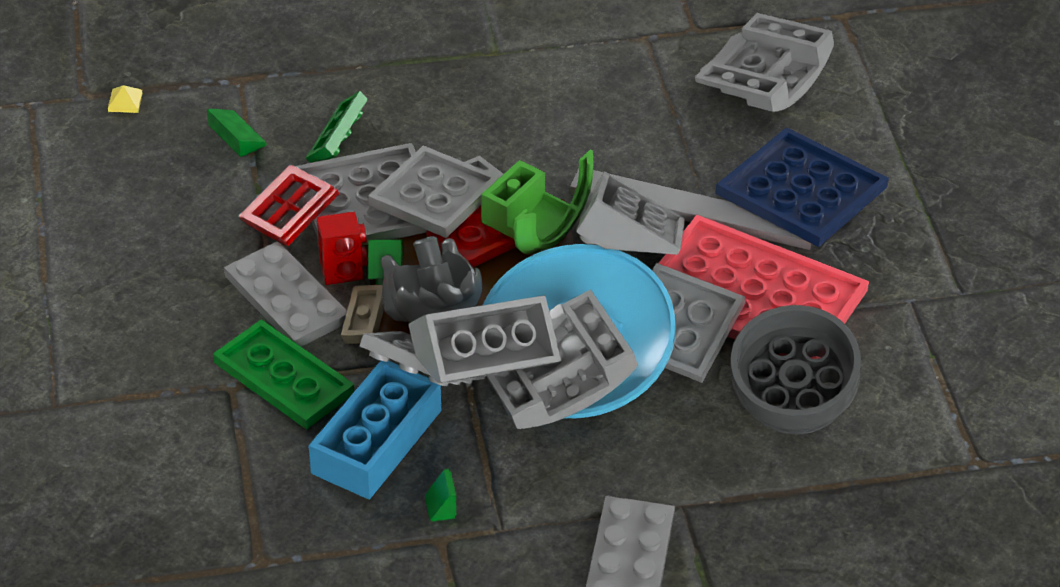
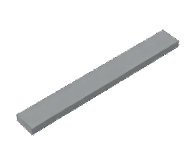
(721, 211)

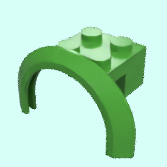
(527, 213)

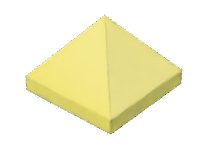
(125, 99)

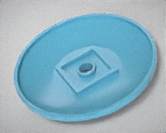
(626, 291)

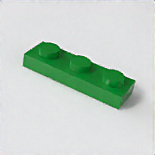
(337, 128)

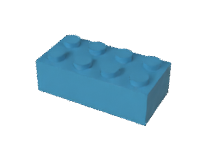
(375, 429)

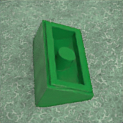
(234, 131)

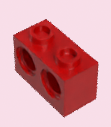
(341, 247)

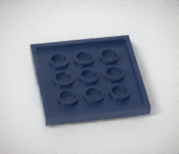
(802, 186)

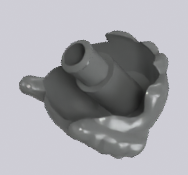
(433, 285)

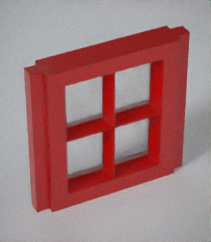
(289, 205)

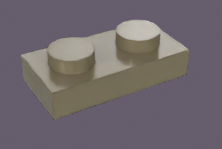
(363, 313)

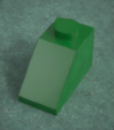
(377, 250)

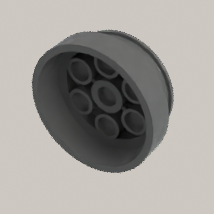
(801, 334)

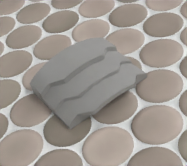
(769, 62)
(591, 366)

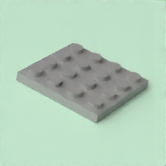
(355, 179)

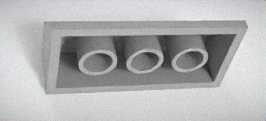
(485, 339)

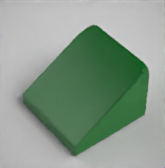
(441, 498)

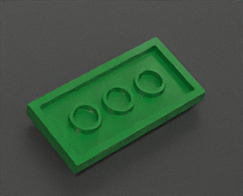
(283, 374)

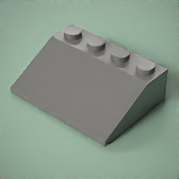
(628, 220)

